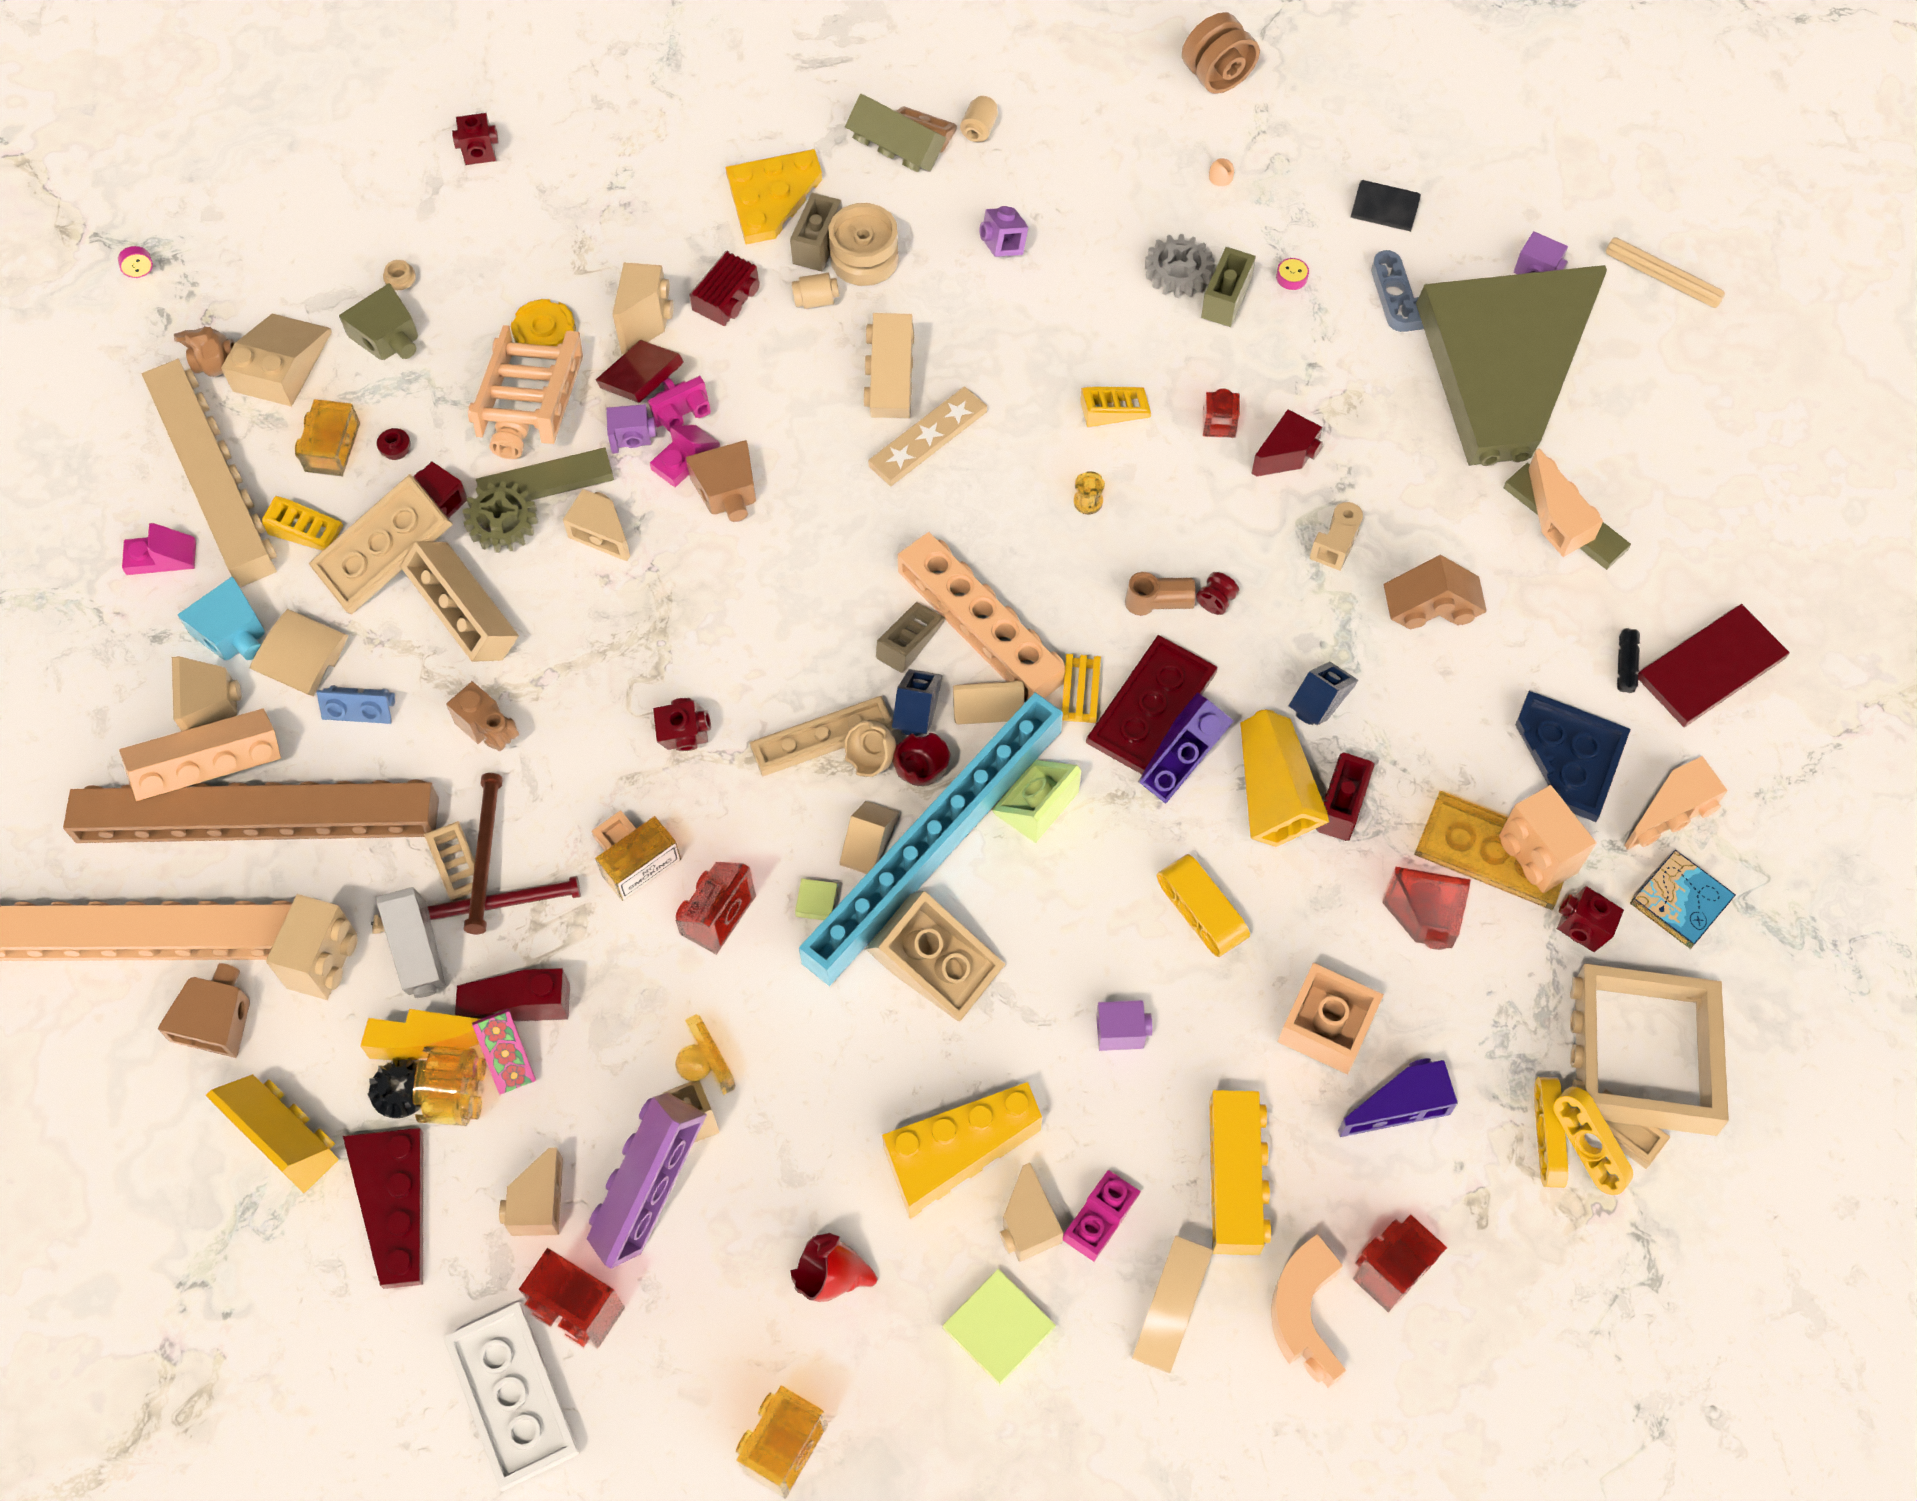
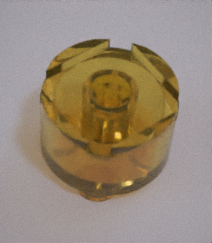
(449, 1085)

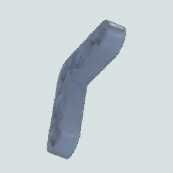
(1391, 303)

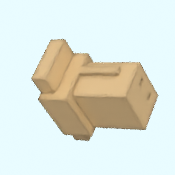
(377, 925)

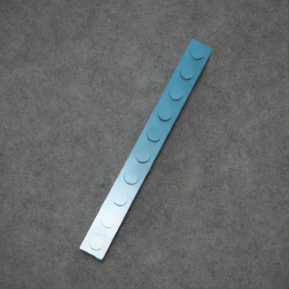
(930, 839)

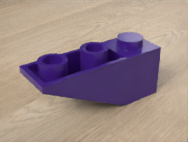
(1184, 746)

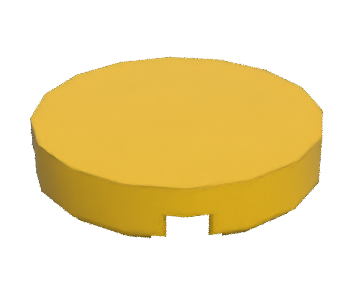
(542, 323)

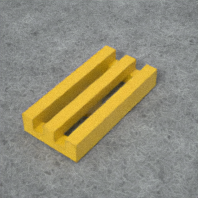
(1082, 663)

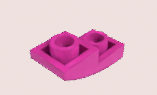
(1101, 1215)

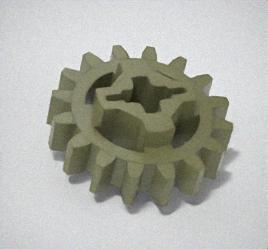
(505, 520)

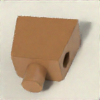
(724, 479)
(209, 1013)

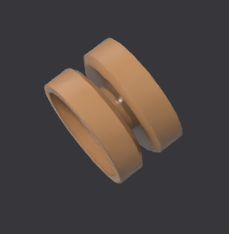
(1220, 52)

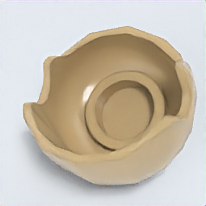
(869, 748)

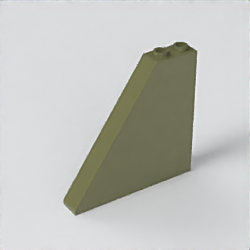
(1506, 353)

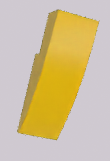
(407, 1040)

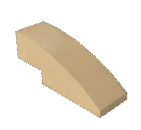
(1172, 1304)

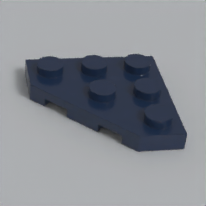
(1572, 751)

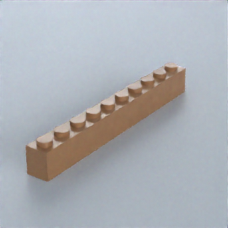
(253, 812)

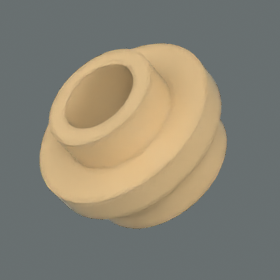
(399, 274)

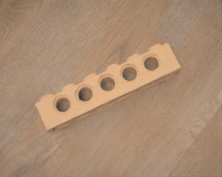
(929, 555)

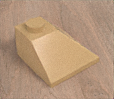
(202, 693)

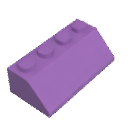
(644, 1178)

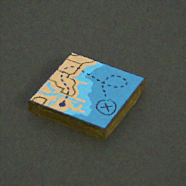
(1682, 899)

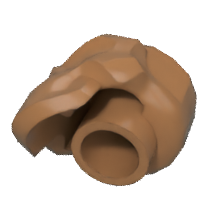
(205, 350)

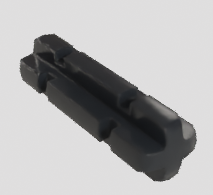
(1628, 660)

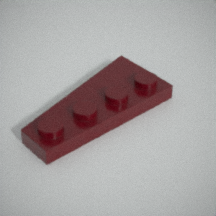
(390, 1195)

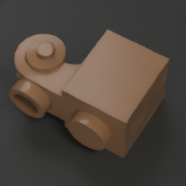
(481, 718)

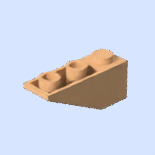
(1561, 510)
(1684, 795)

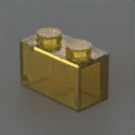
(327, 437)

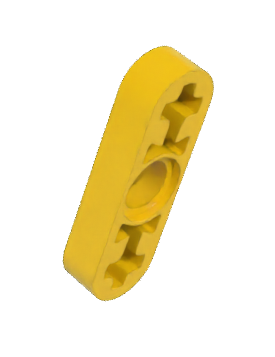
(1595, 1124)
(1550, 1134)

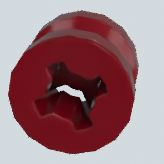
(1217, 593)

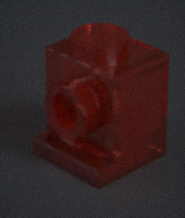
(1221, 405)

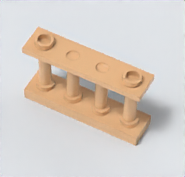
(553, 398)

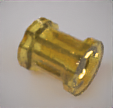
(1089, 492)

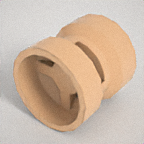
(508, 439)

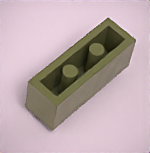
(894, 134)

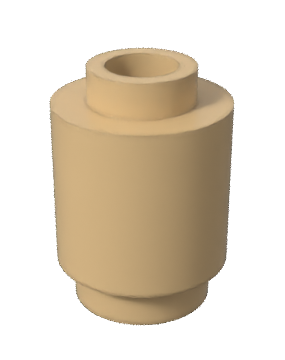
(979, 119)
(815, 290)

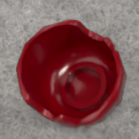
(921, 759)

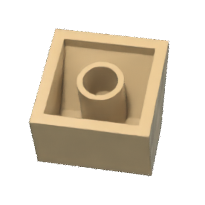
(641, 304)

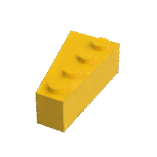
(958, 1143)

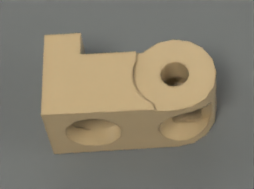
(1344, 527)

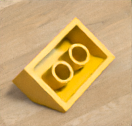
(276, 1129)

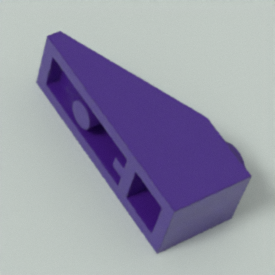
(1412, 1096)

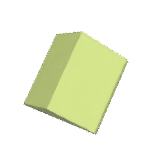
(1039, 797)

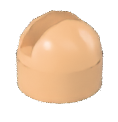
(1221, 172)

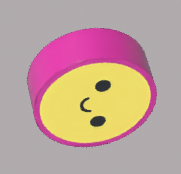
(135, 261)
(1292, 273)

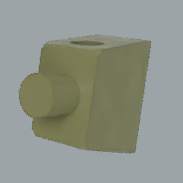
(381, 325)

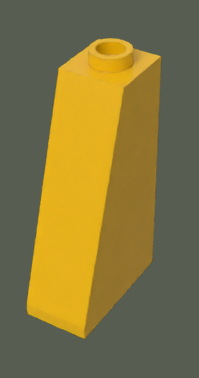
(1278, 781)

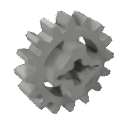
(1179, 265)

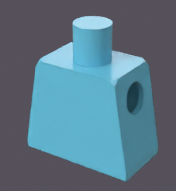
(224, 622)

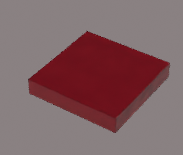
(639, 371)

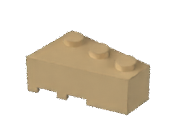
(889, 365)

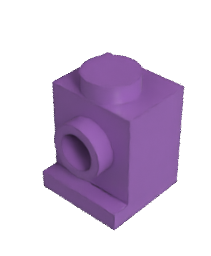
(629, 427)

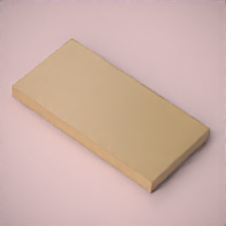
(378, 543)

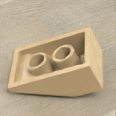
(275, 358)
(935, 955)

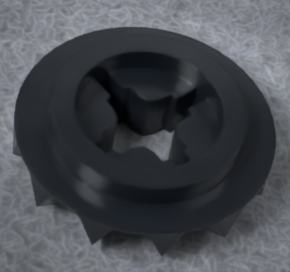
(395, 1104)

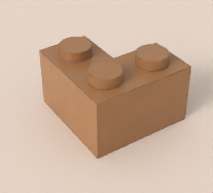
(1433, 591)

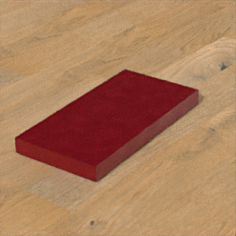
(1712, 665)
(1150, 703)

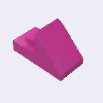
(686, 441)
(159, 552)

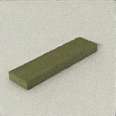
(556, 475)
(1604, 549)

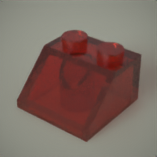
(716, 905)

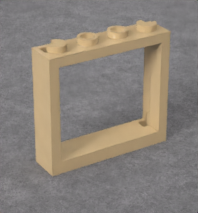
(1707, 994)

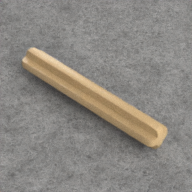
(1665, 272)

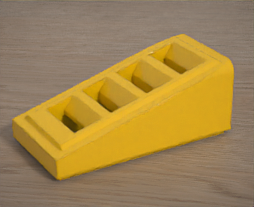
(1106, 415)
(283, 512)

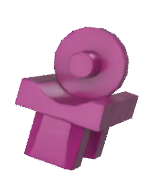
(679, 400)

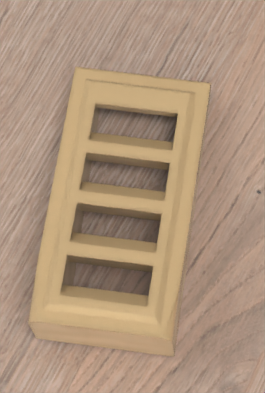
(444, 835)

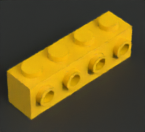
(1237, 1173)

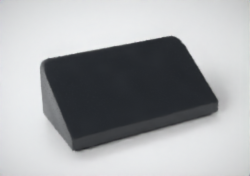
(1385, 205)

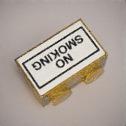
(638, 858)

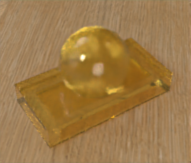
(700, 1059)

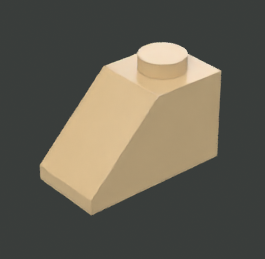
(596, 524)
(535, 1198)
(1029, 1219)

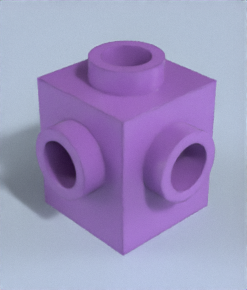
(1004, 231)

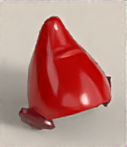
(830, 1269)

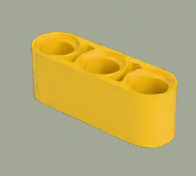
(1203, 905)

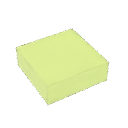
(816, 899)

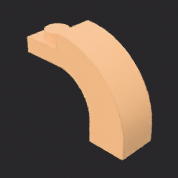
(1292, 1324)

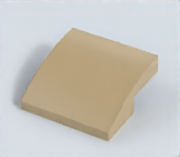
(298, 652)

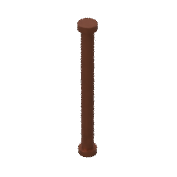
(475, 924)

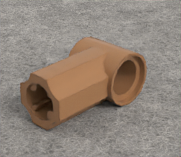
(1160, 593)

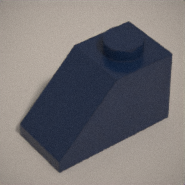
(1322, 693)
(916, 702)

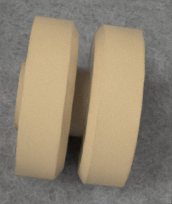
(863, 244)

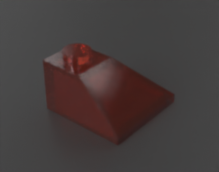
(1427, 905)

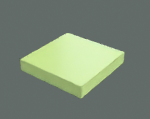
(998, 1327)

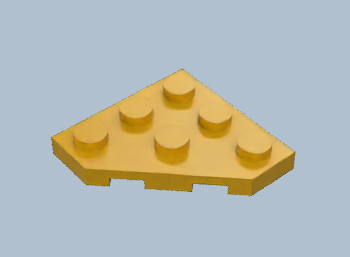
(771, 191)

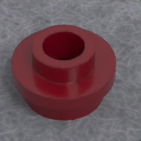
(394, 450)

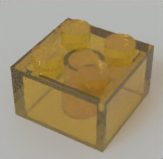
(781, 1441)

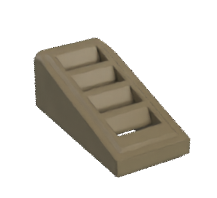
(897, 653)

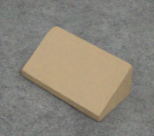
(987, 702)

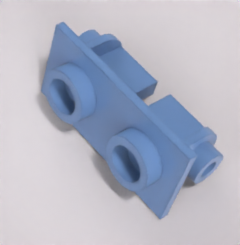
(349, 705)

